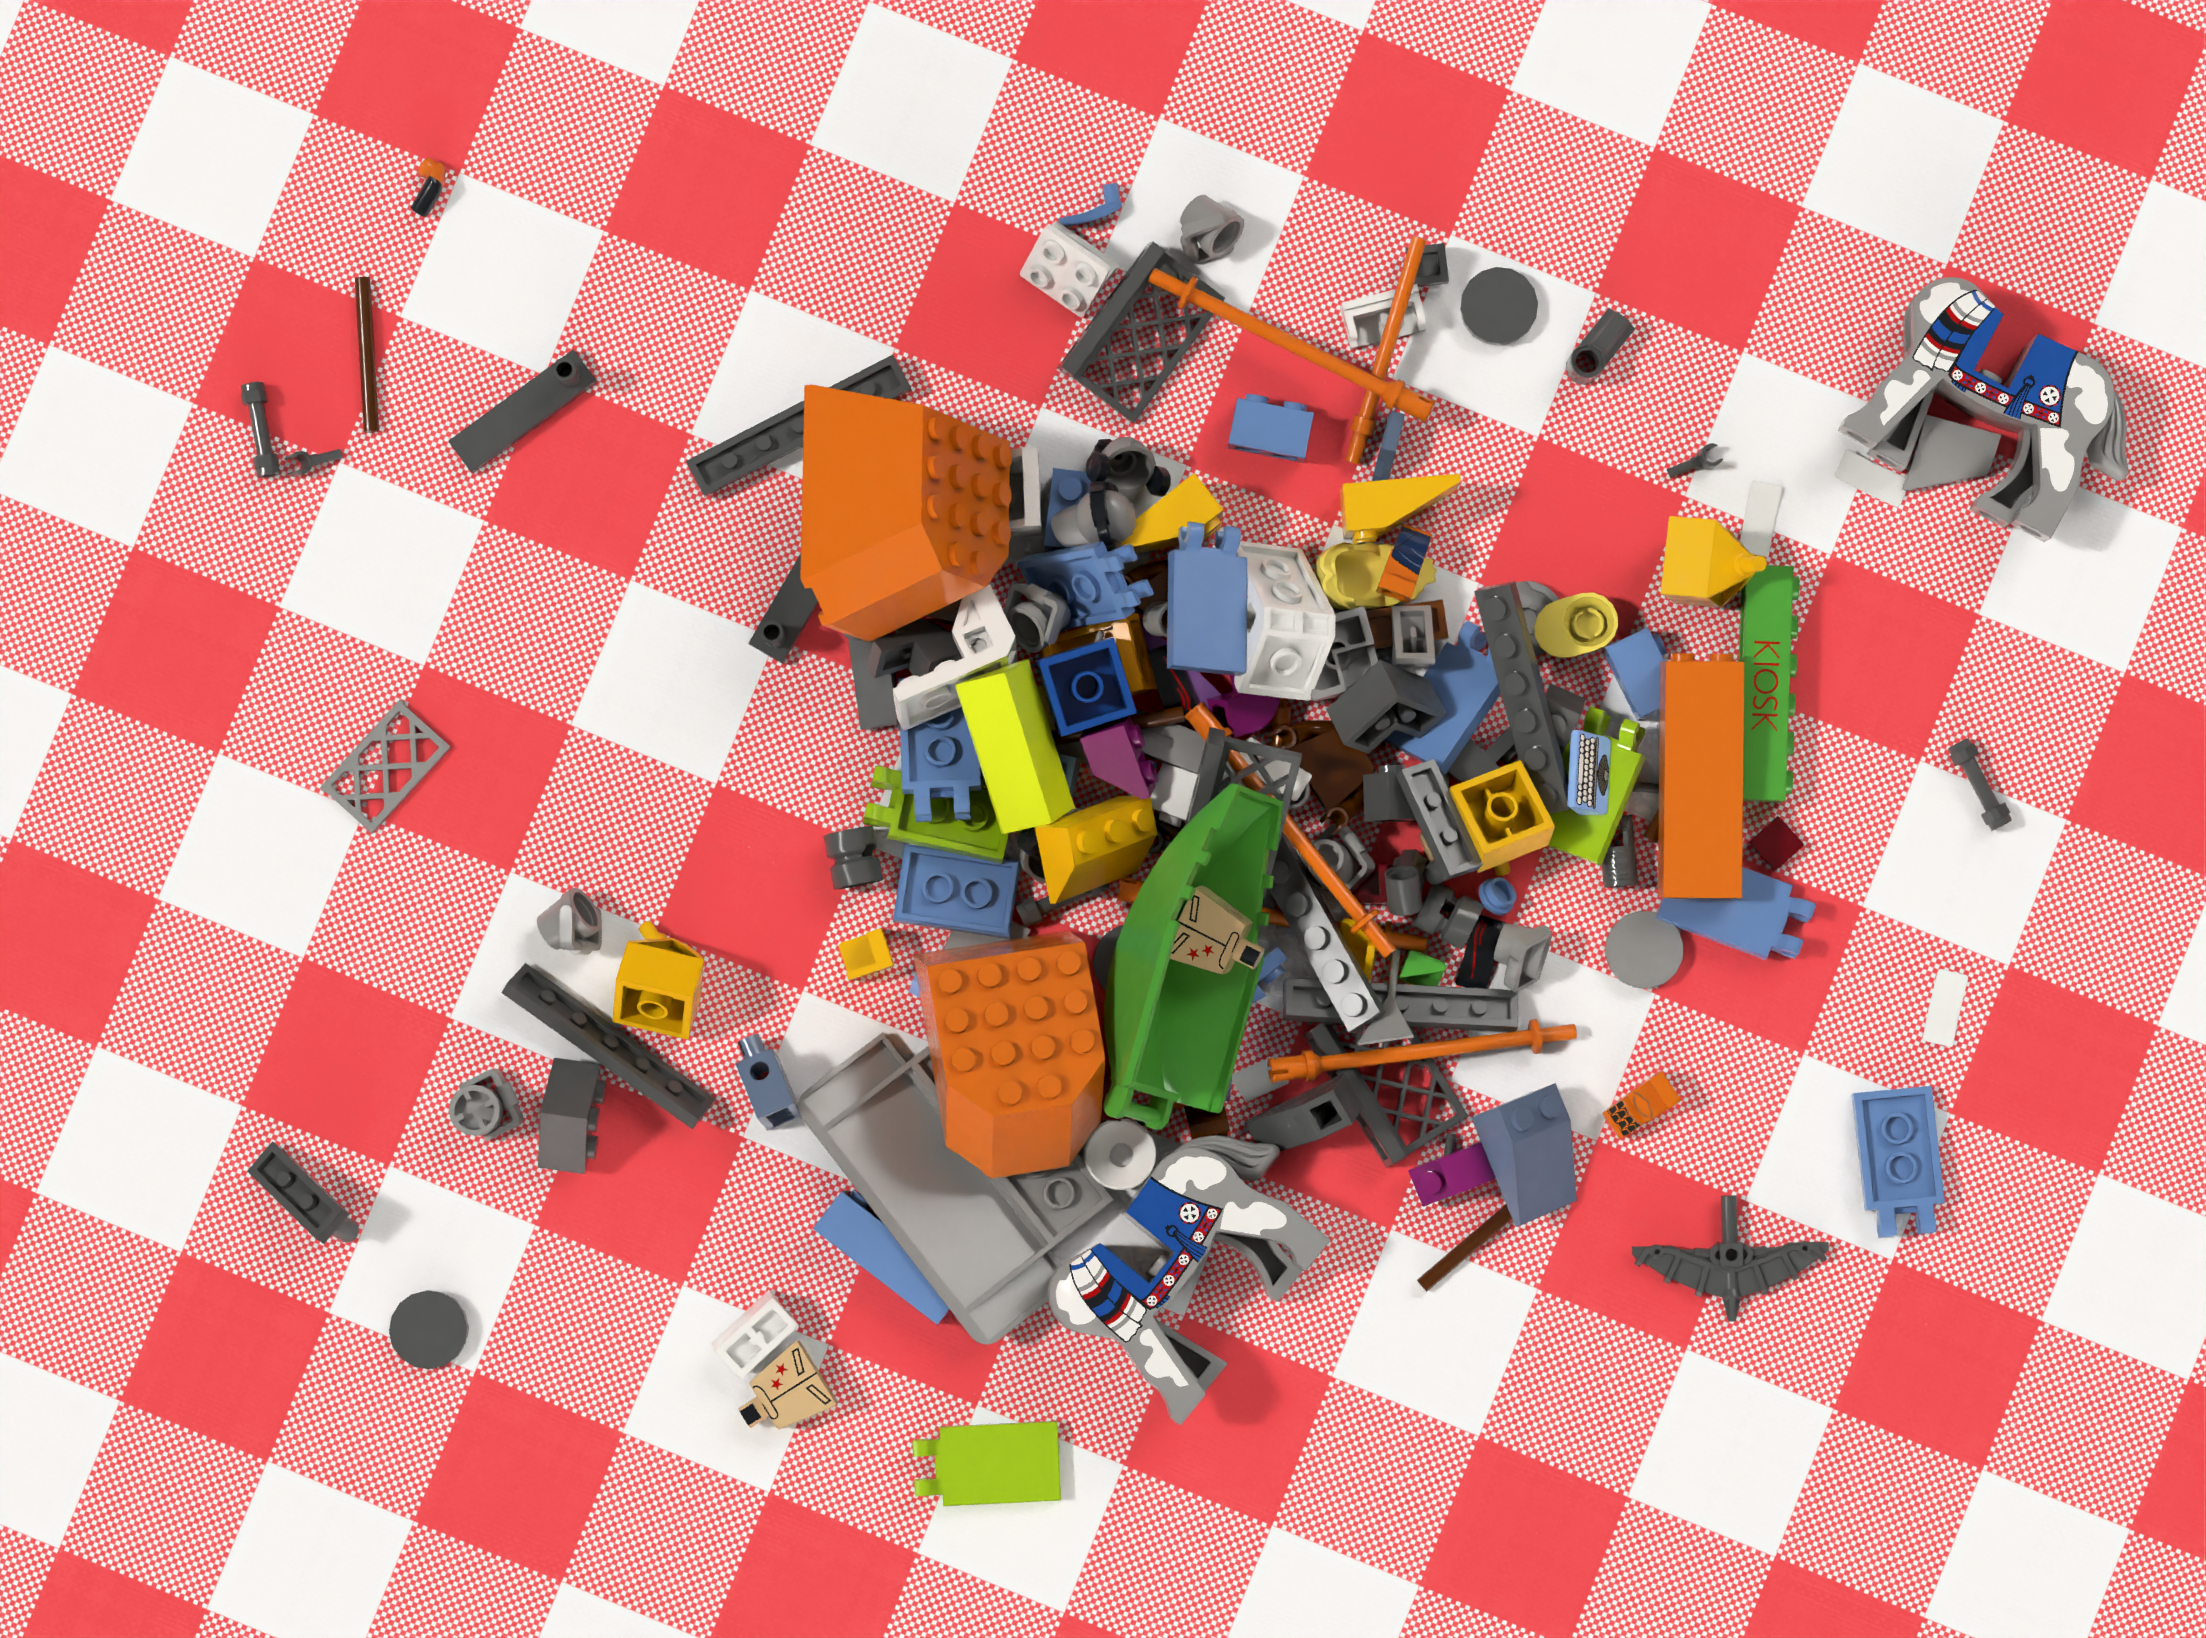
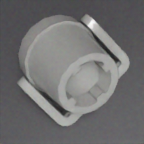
(1211, 227)
(1037, 620)
(1344, 858)
(569, 921)
(1522, 951)

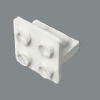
(1067, 268)

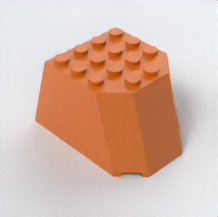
(897, 509)
(1014, 1050)

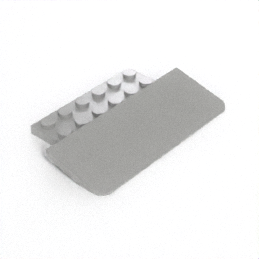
(969, 1235)

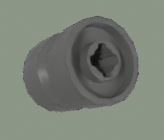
(853, 857)
(1460, 921)

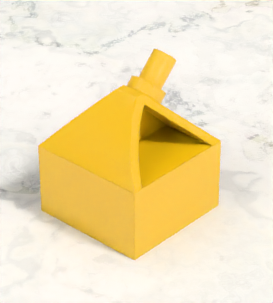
(1705, 563)
(1503, 816)
(658, 984)

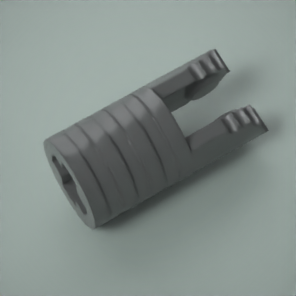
(1620, 863)

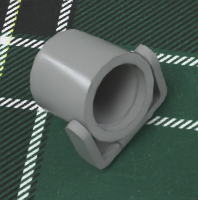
(480, 1109)

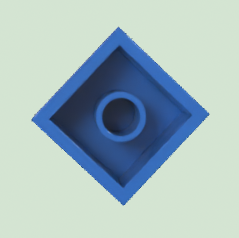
(1086, 686)

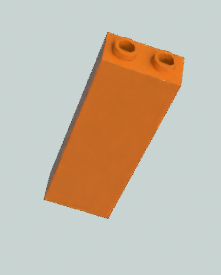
(1701, 777)

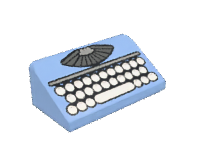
(1589, 773)

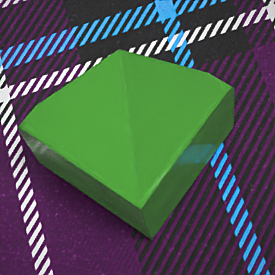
(1421, 969)

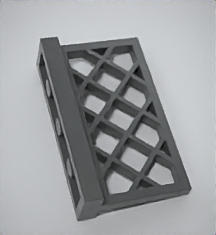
(1108, 321)
(1215, 763)
(1373, 1117)

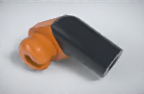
(432, 188)

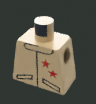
(1214, 935)
(788, 1390)

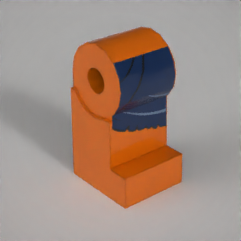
(1404, 564)

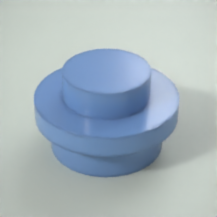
(1497, 895)

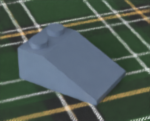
(1530, 1152)

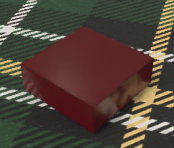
(1776, 843)

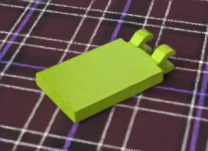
(1591, 835)
(972, 838)
(992, 1463)

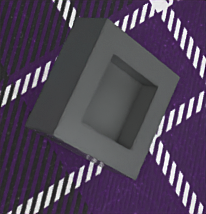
(1433, 266)

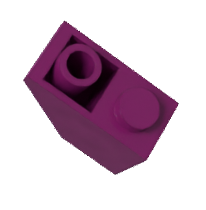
(1118, 757)

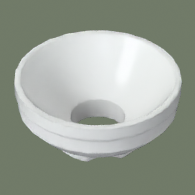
(1104, 1139)

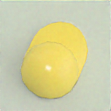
(1576, 625)

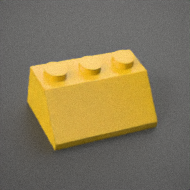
(1095, 845)

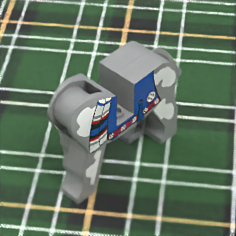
(2051, 400)
(1183, 1208)

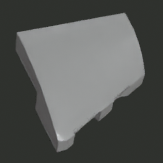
(1949, 454)
(1349, 655)

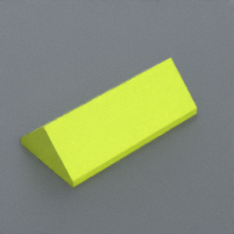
(1015, 747)

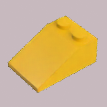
(1382, 505)
(1161, 523)

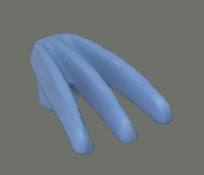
(1112, 204)

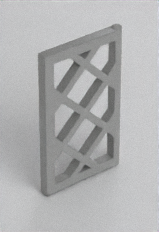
(391, 799)

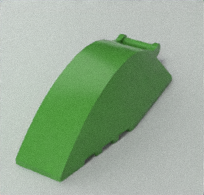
(1169, 1022)

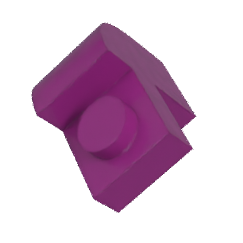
(1243, 711)
(1452, 1174)

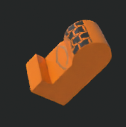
(1641, 1105)

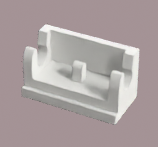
(1367, 317)
(754, 1334)

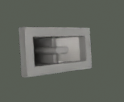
(1412, 636)

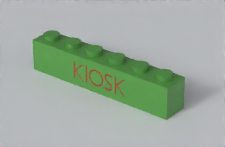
(1768, 665)

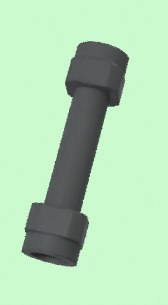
(266, 462)
(1996, 814)
(1032, 912)

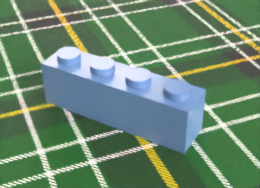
(872, 1246)

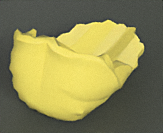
(1353, 572)

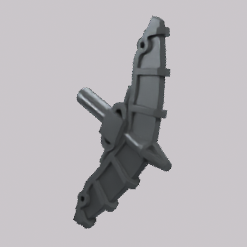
(1730, 1266)

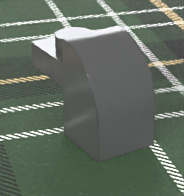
(914, 646)
(1475, 762)

